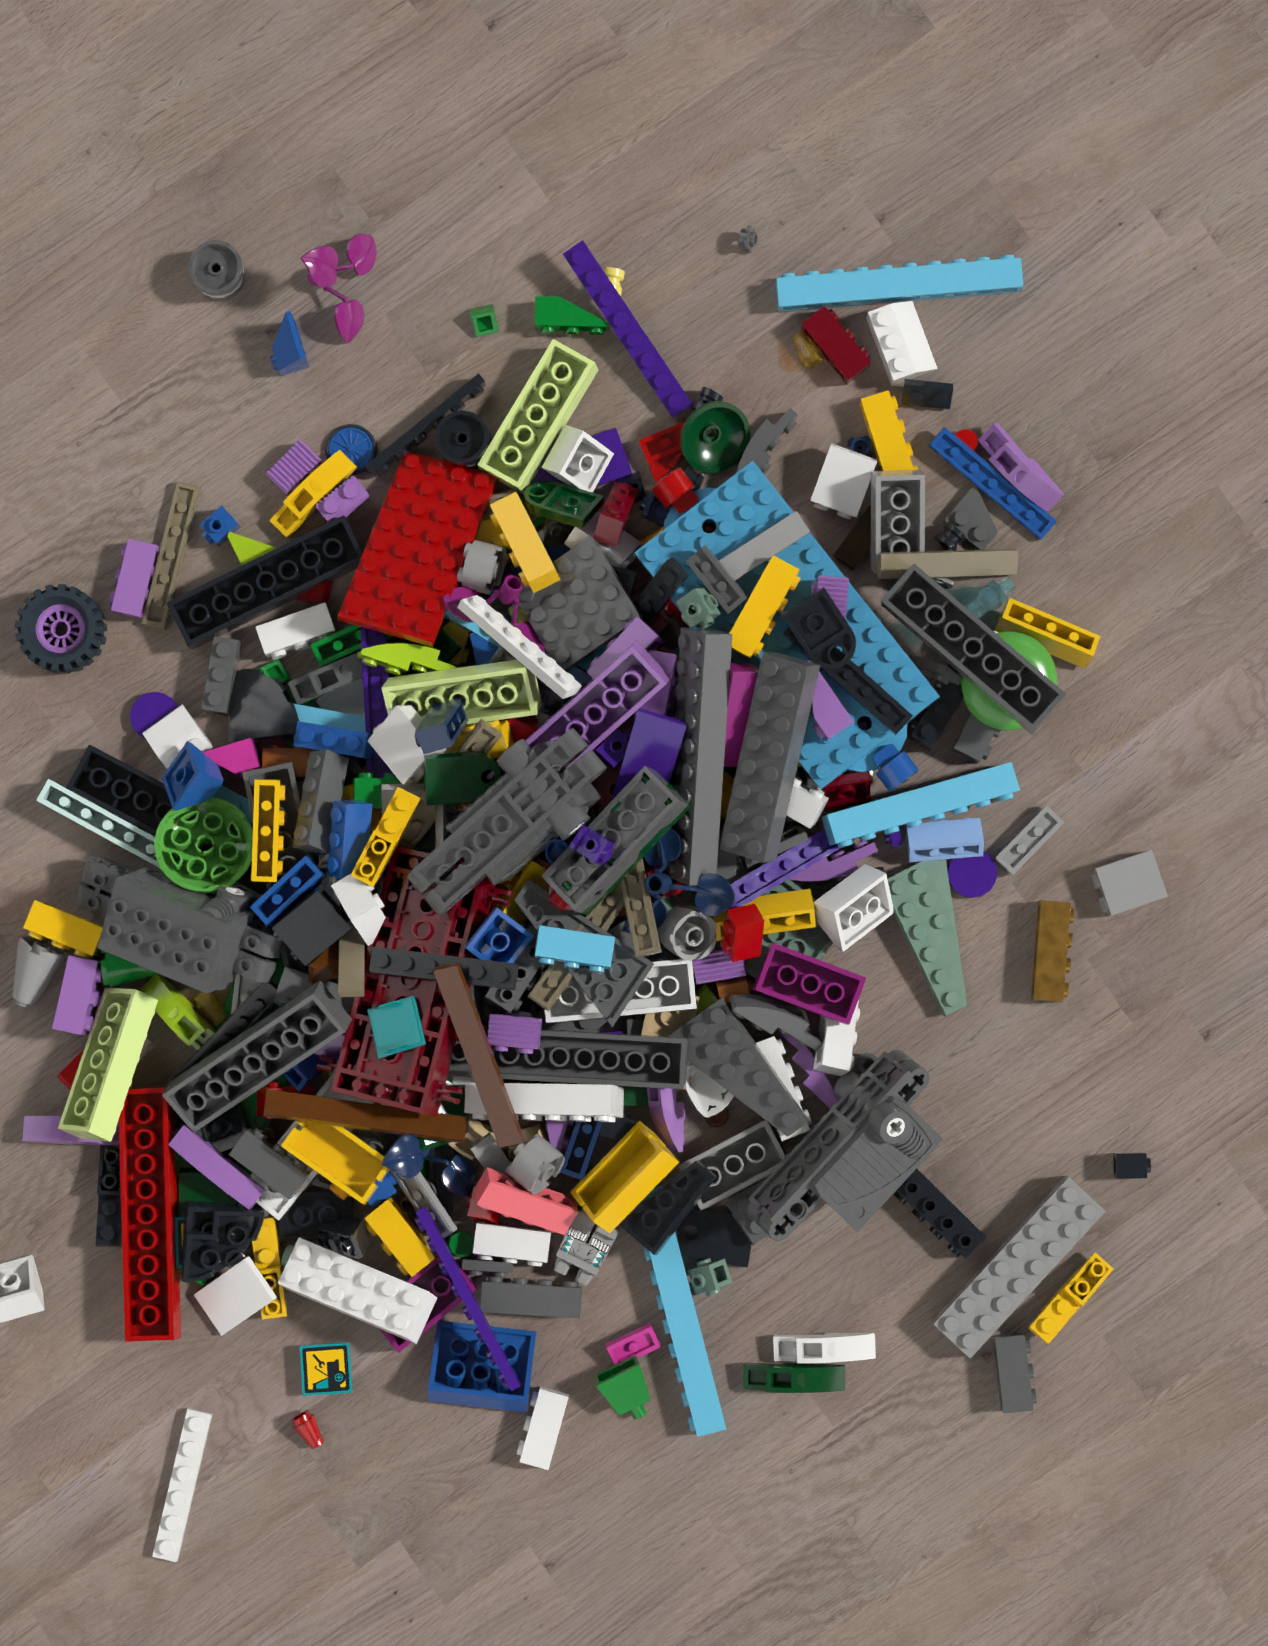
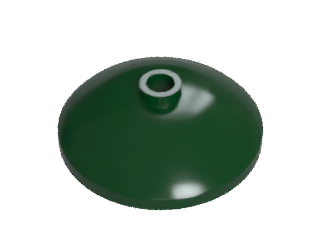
(725, 442)

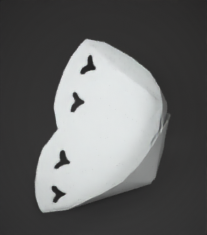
(705, 1091)

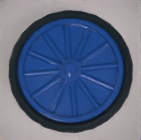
(355, 443)

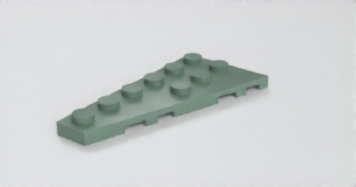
(928, 923)

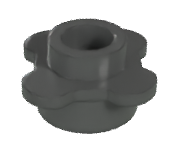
(748, 238)

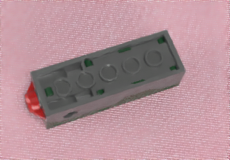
(631, 821)

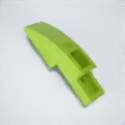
(399, 656)
(178, 1012)

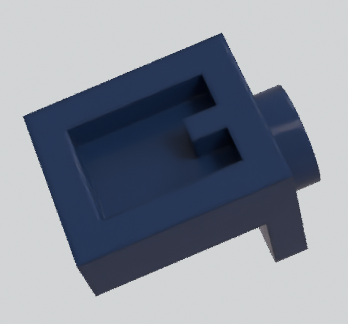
(654, 510)

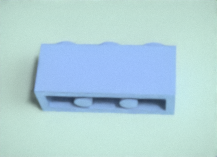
(945, 840)

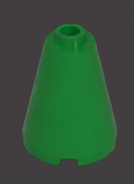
(119, 971)

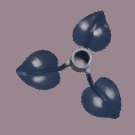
(714, 891)
(407, 1161)

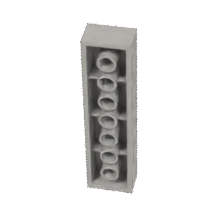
(1018, 1266)

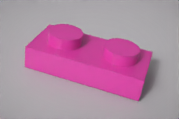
(637, 1342)

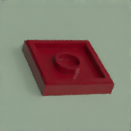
(848, 790)

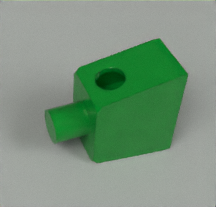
(624, 1387)

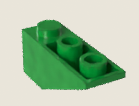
(561, 315)

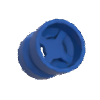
(555, 848)

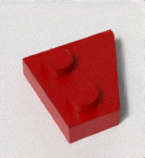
(662, 450)

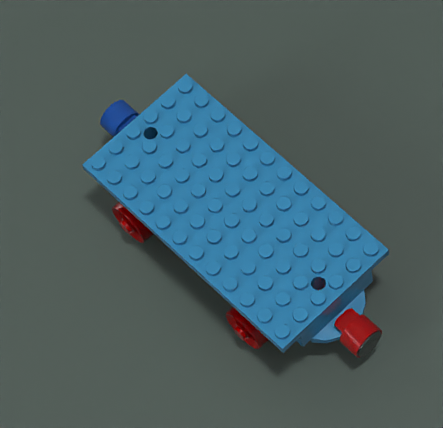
(732, 517)

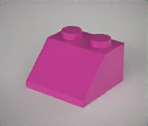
(237, 756)

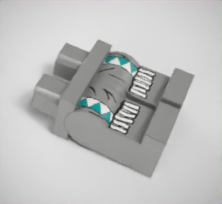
(581, 1253)

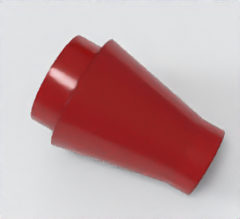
(307, 1428)

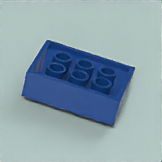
(465, 1375)

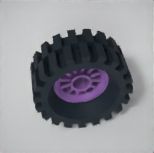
(35, 618)

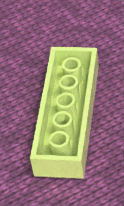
(538, 416)
(485, 691)
(108, 1064)

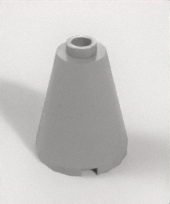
(34, 969)

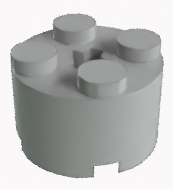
(482, 567)
(688, 932)
(535, 1164)

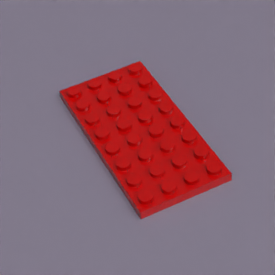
(417, 548)

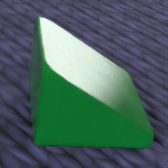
(484, 320)
(276, 671)

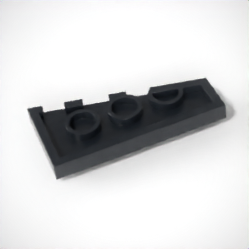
(664, 1212)

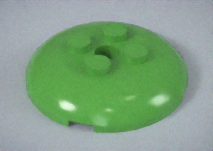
(985, 709)
(211, 823)

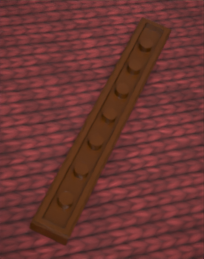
(478, 1054)
(363, 1116)

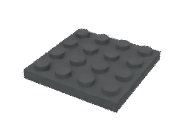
(580, 609)

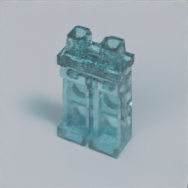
(991, 597)

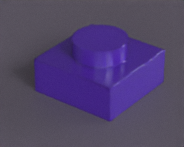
(894, 839)

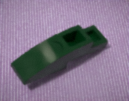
(794, 1378)

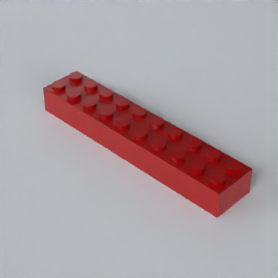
(148, 1217)

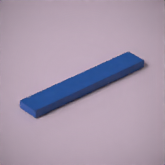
(992, 483)

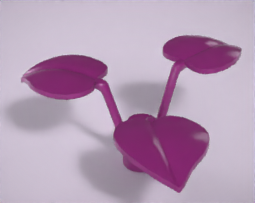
(322, 270)
(507, 593)

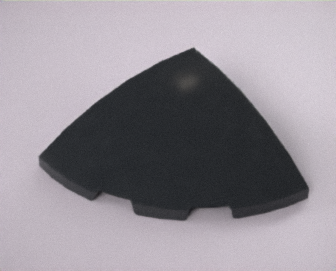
(259, 708)
(216, 1237)

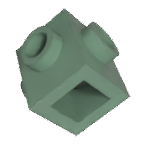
(698, 608)
(709, 1276)

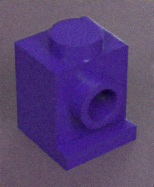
(606, 751)
(585, 838)

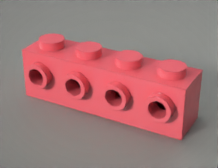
(506, 1196)

